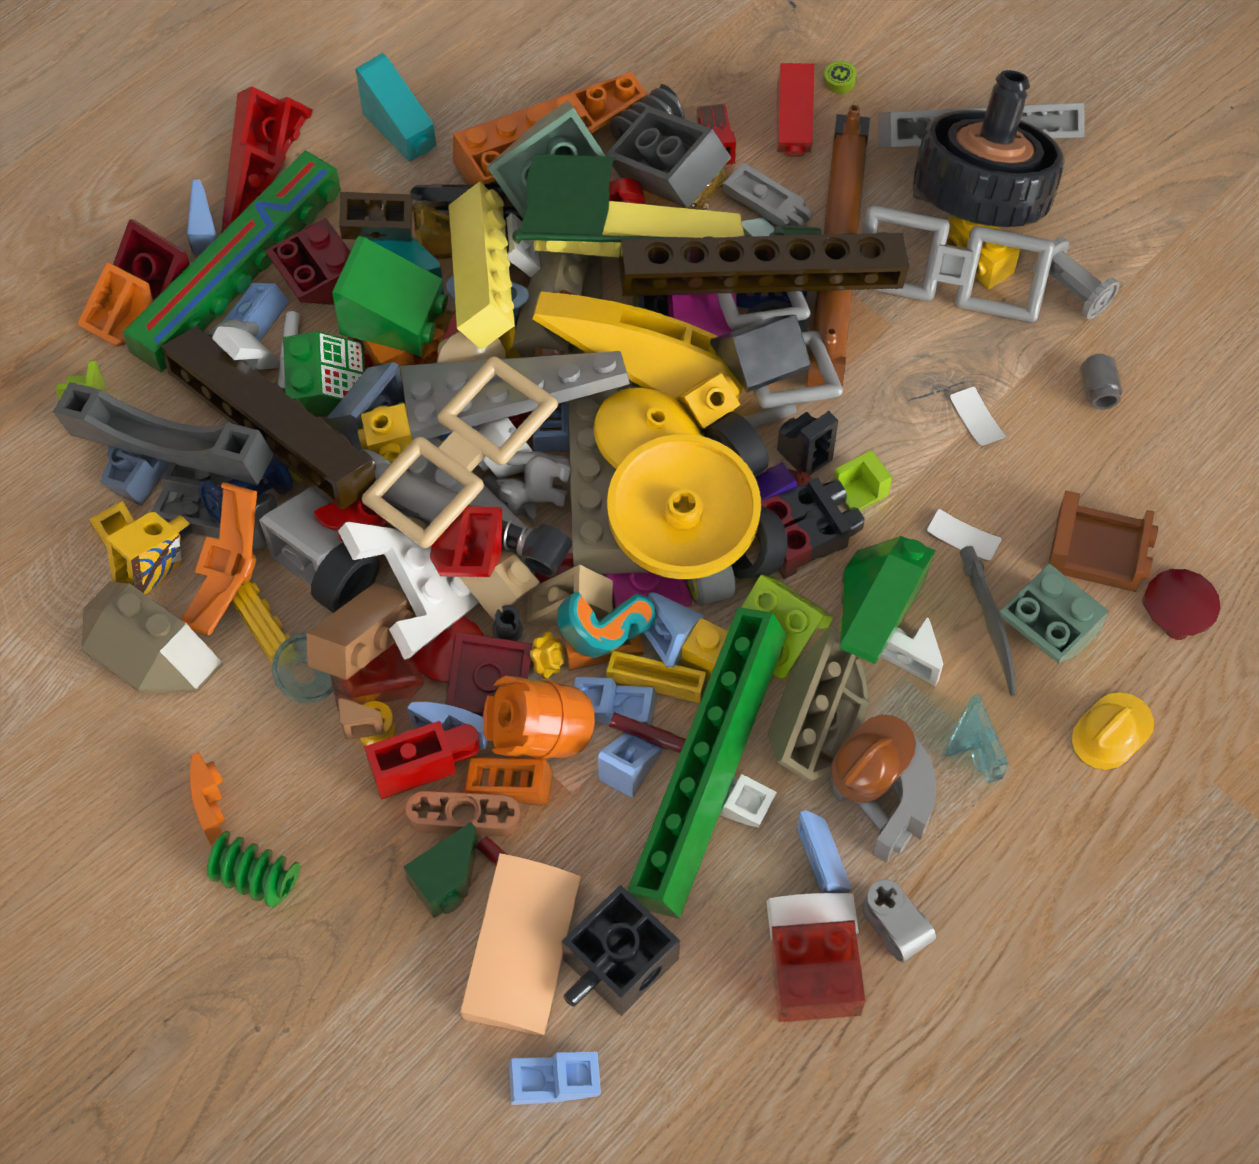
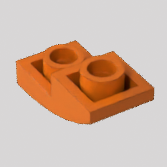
(205, 794)

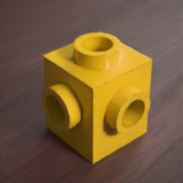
(386, 431)

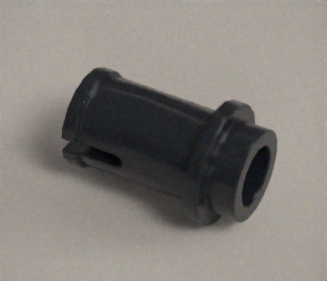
(507, 624)

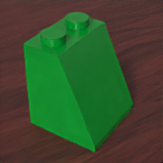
(387, 299)

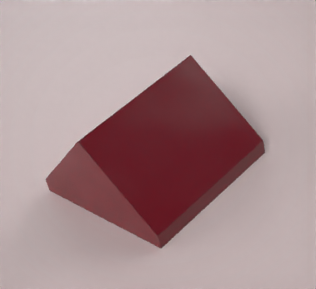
(150, 257)

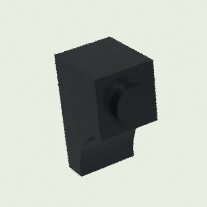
(808, 441)

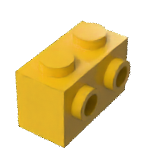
(995, 260)

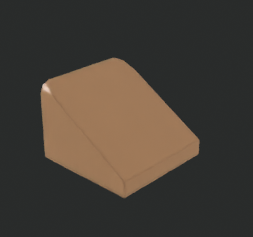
(359, 720)

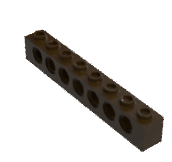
(762, 264)

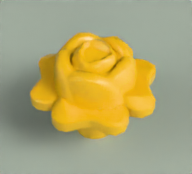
(547, 655)

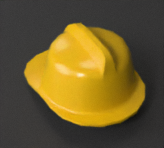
(1112, 731)

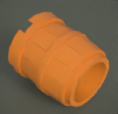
(538, 718)

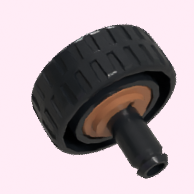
(990, 161)

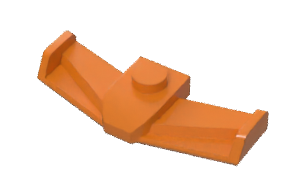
(224, 561)

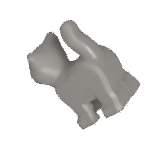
(538, 480)

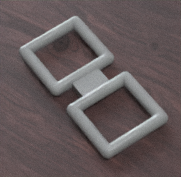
(959, 264)
(832, 386)

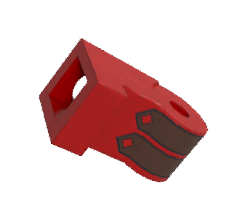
(717, 119)

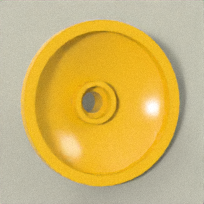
(637, 417)

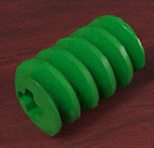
(249, 872)

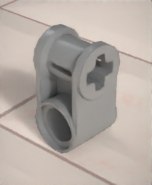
(901, 924)

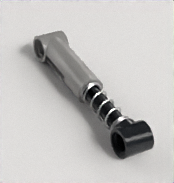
(539, 548)

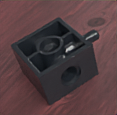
(618, 952)

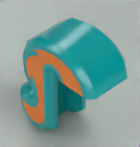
(599, 638)

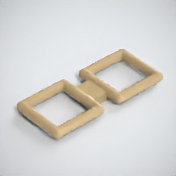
(459, 452)

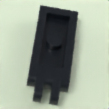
(446, 192)

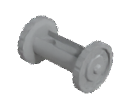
(1080, 281)

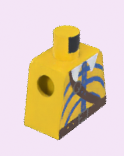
(146, 550)

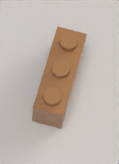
(357, 631)

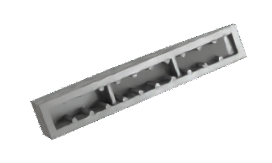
(908, 127)

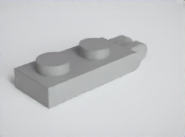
(766, 197)

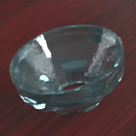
(290, 654)

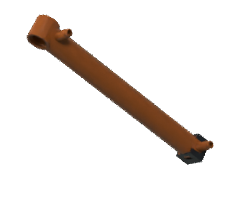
(841, 217)

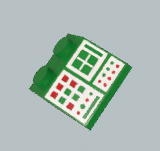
(321, 369)

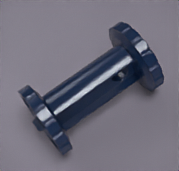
(276, 477)

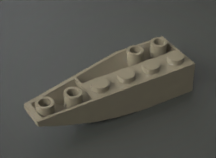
(558, 272)

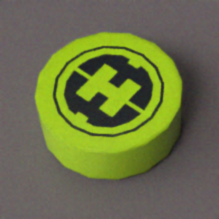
(840, 77)

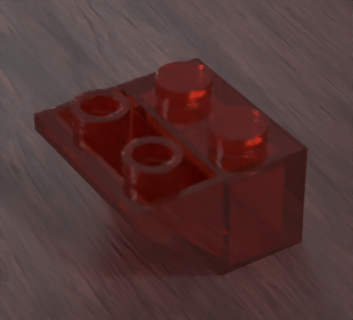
(817, 971)

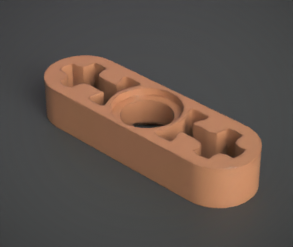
(493, 805)

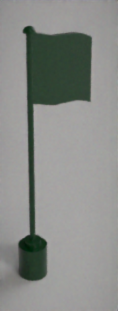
(571, 202)

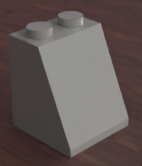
(297, 537)

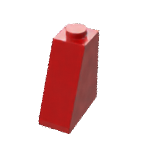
(795, 108)

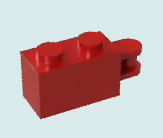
(419, 756)

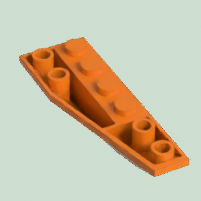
(595, 105)

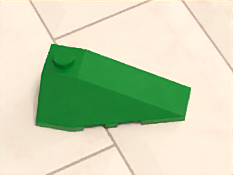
(879, 592)

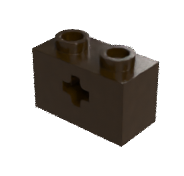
(376, 216)

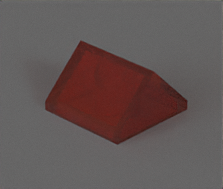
(382, 679)

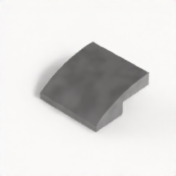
(182, 498)

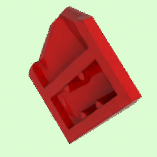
(470, 544)

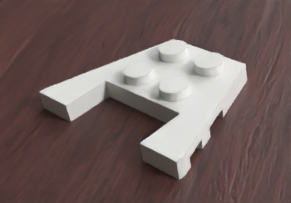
(434, 598)

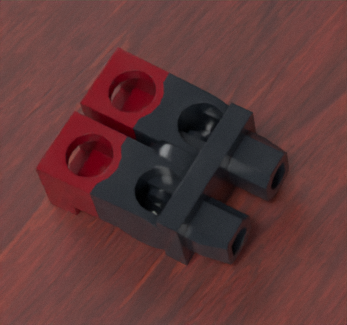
(813, 522)

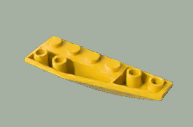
(655, 348)

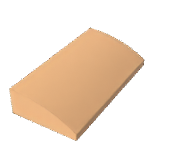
(520, 945)

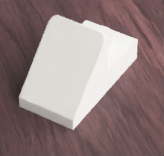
(916, 655)

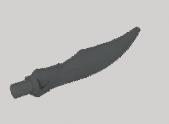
(974, 569)

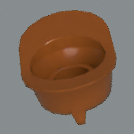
(873, 758)

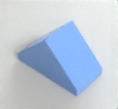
(670, 628)
(627, 763)

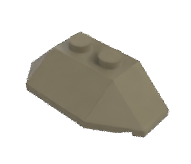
(145, 642)
(819, 708)

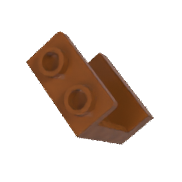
(1102, 545)

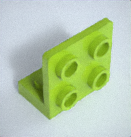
(795, 614)

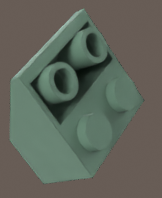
(1055, 615)

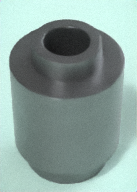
(1101, 381)

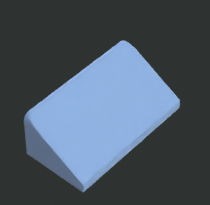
(260, 304)
(822, 853)

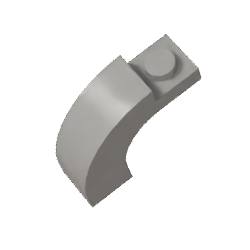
(916, 801)

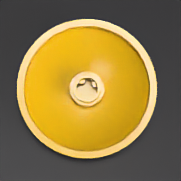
(683, 506)

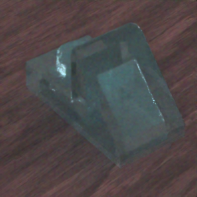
(977, 734)

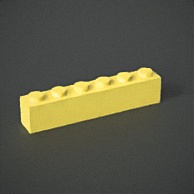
(650, 220)
(481, 266)

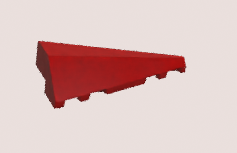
(260, 140)

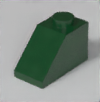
(445, 871)

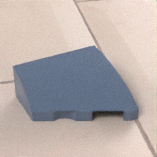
(132, 474)

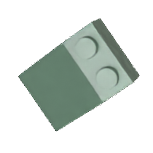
(555, 134)

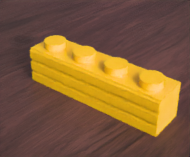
(258, 618)
(668, 681)

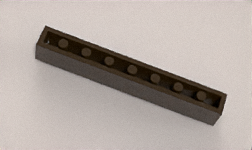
(251, 401)

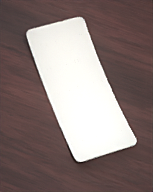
(976, 416)
(962, 535)

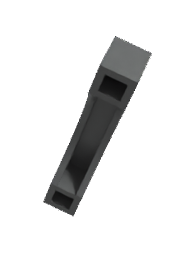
(218, 449)

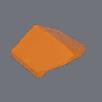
(115, 304)

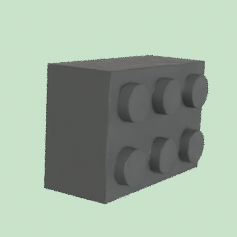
(669, 156)

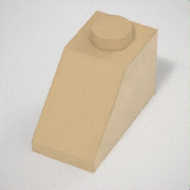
(505, 586)
(547, 596)

